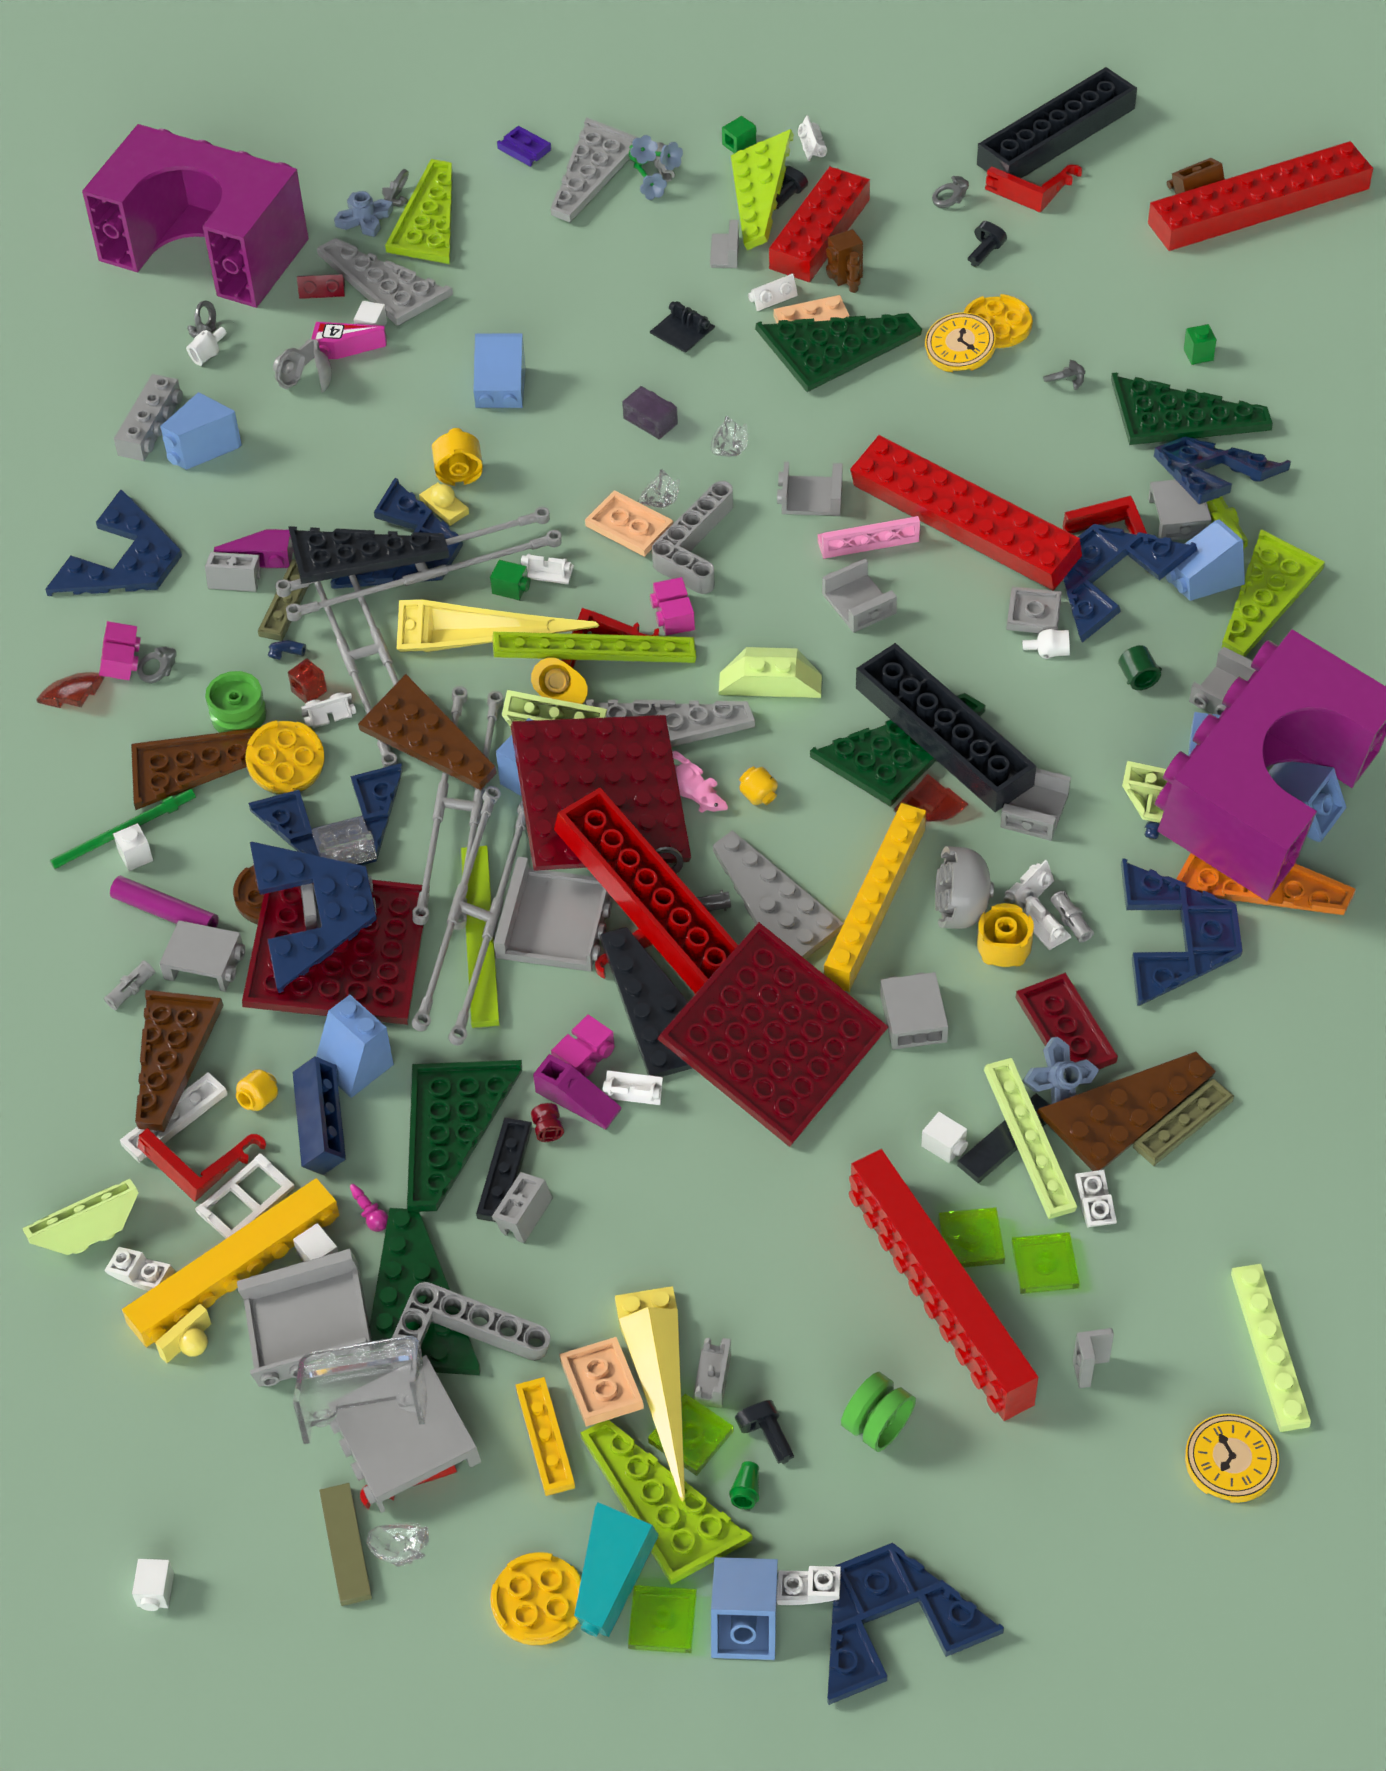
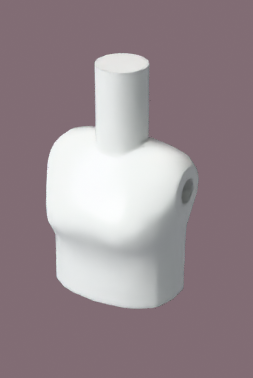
(205, 346)
(1050, 643)

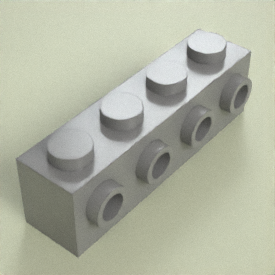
(148, 413)

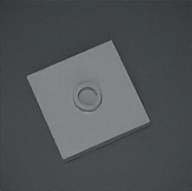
(1033, 610)

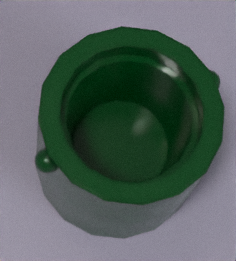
(1139, 668)

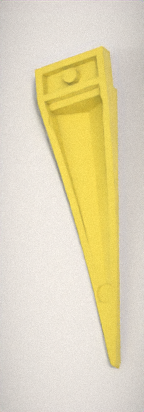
(441, 626)
(652, 1338)

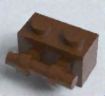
(1196, 176)
(845, 259)

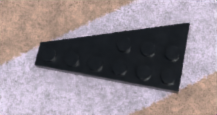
(355, 551)
(647, 998)

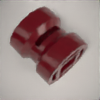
(547, 1122)

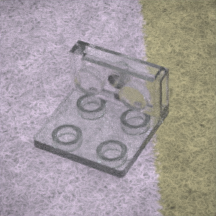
(345, 841)

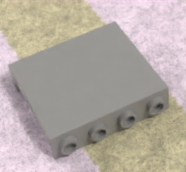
(552, 918)
(303, 1312)
(397, 1451)

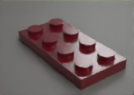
(1060, 1012)

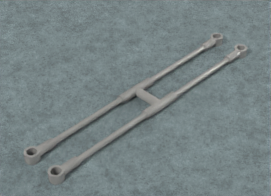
(552, 539)
(349, 656)
(494, 701)
(490, 917)

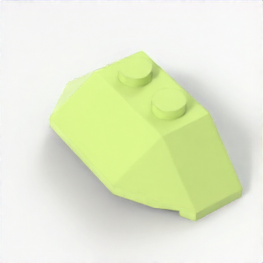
(771, 674)
(522, 706)
(1143, 786)
(85, 1221)

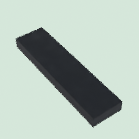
(994, 1148)
(504, 1165)

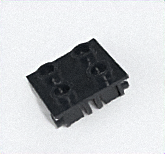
(682, 327)

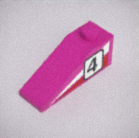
(345, 339)

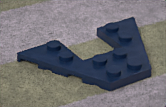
(1189, 458)
(404, 510)
(1100, 552)
(142, 565)
(375, 798)
(342, 902)
(1208, 927)
(881, 1585)

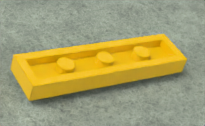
(545, 1436)

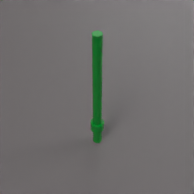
(168, 806)

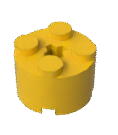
(457, 457)
(1005, 935)

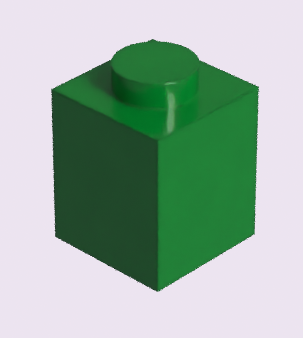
(739, 134)
(1200, 344)
(509, 580)

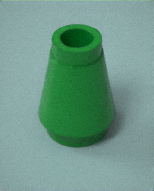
(746, 1486)

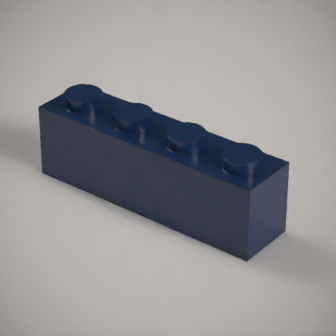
(319, 1115)

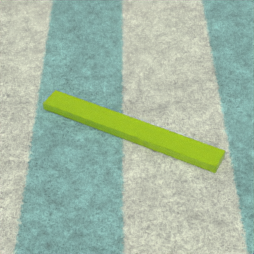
(594, 647)
(485, 998)

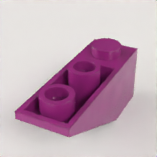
(271, 545)
(575, 1092)

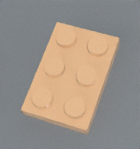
(818, 309)
(628, 523)
(601, 1381)

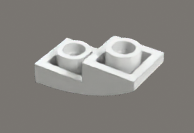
(1095, 1198)
(136, 1270)
(808, 1587)

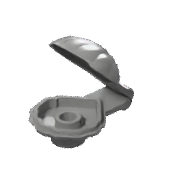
(291, 362)

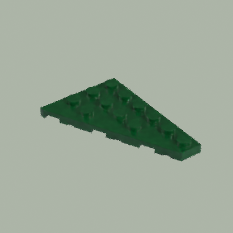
(827, 349)
(1161, 414)
(881, 759)
(447, 1120)
(404, 1263)

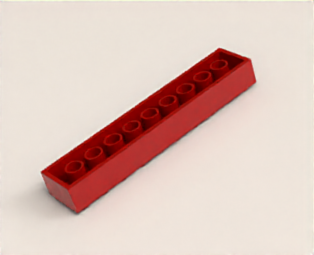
(1259, 195)
(966, 512)
(645, 887)
(943, 1286)

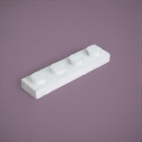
(192, 1104)

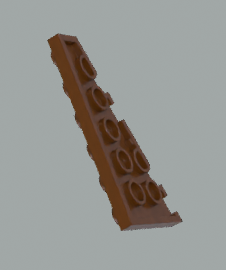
(420, 729)
(183, 763)
(170, 1048)
(1115, 1115)

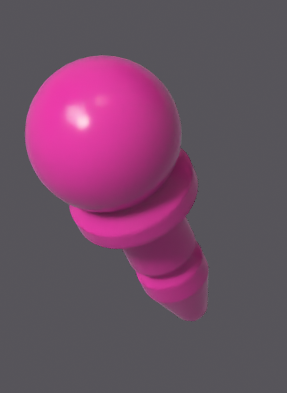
(375, 1218)

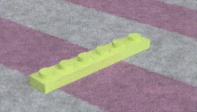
(1030, 1138)
(1270, 1348)

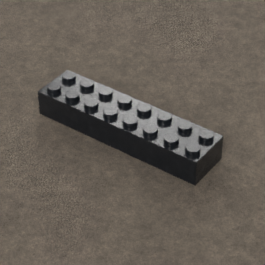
(1058, 124)
(945, 727)

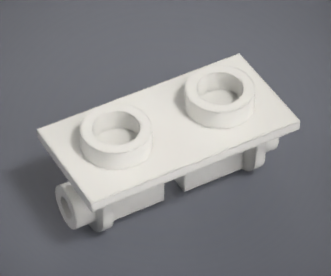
(811, 139)
(773, 292)
(551, 571)
(318, 710)
(1033, 884)
(1045, 925)
(633, 1087)

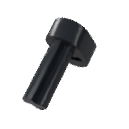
(793, 182)
(991, 238)
(765, 1416)

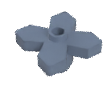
(363, 212)
(1060, 1073)

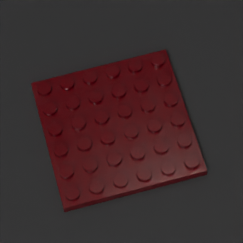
(574, 757)
(372, 967)
(773, 1033)

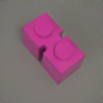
(673, 606)
(118, 651)
(591, 1046)

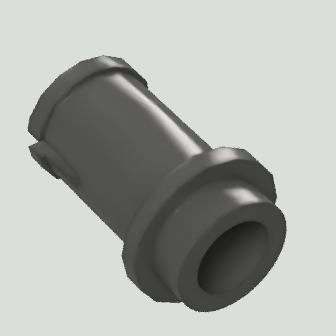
(716, 901)

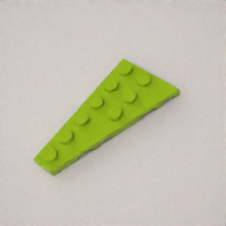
(758, 180)
(426, 220)
(1272, 584)
(688, 1530)

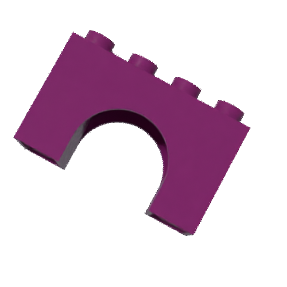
(183, 187)
(1291, 709)

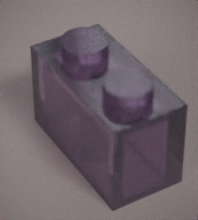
(650, 412)

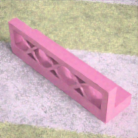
(869, 537)

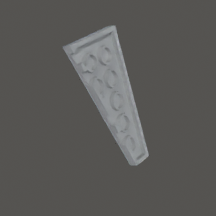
(591, 166)
(384, 282)
(775, 898)

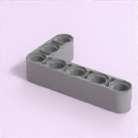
(672, 549)
(463, 1321)

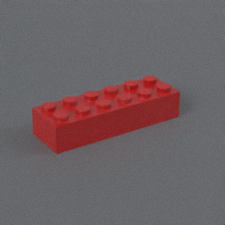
(824, 213)

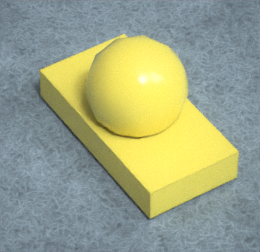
(442, 501)
(186, 1336)

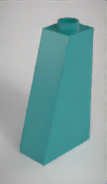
(611, 1567)

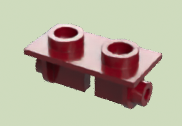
(321, 286)

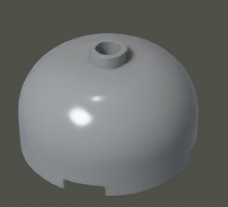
(962, 888)

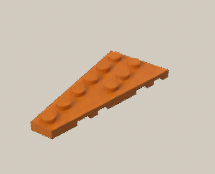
(1298, 890)

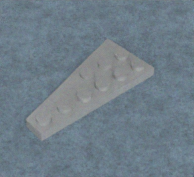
(687, 721)

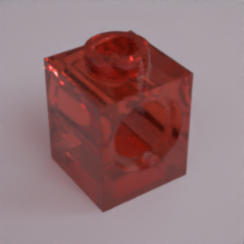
(307, 681)

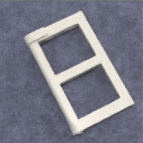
(232, 1185)

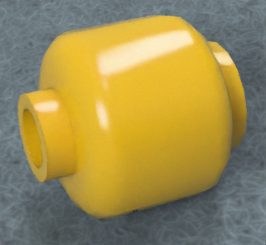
(758, 786)
(256, 1090)

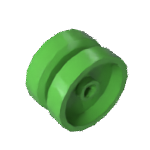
(235, 702)
(878, 1411)

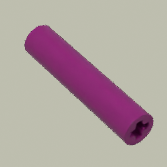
(159, 903)

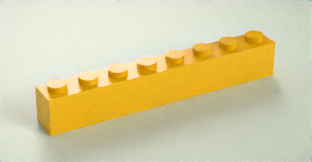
(875, 896)
(231, 1260)

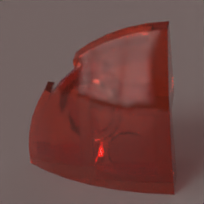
(71, 690)
(935, 799)

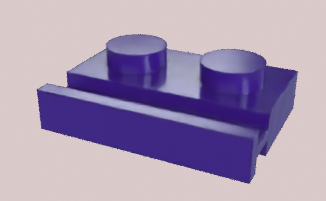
(524, 145)

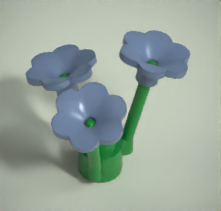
(644, 150)

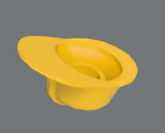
(558, 681)

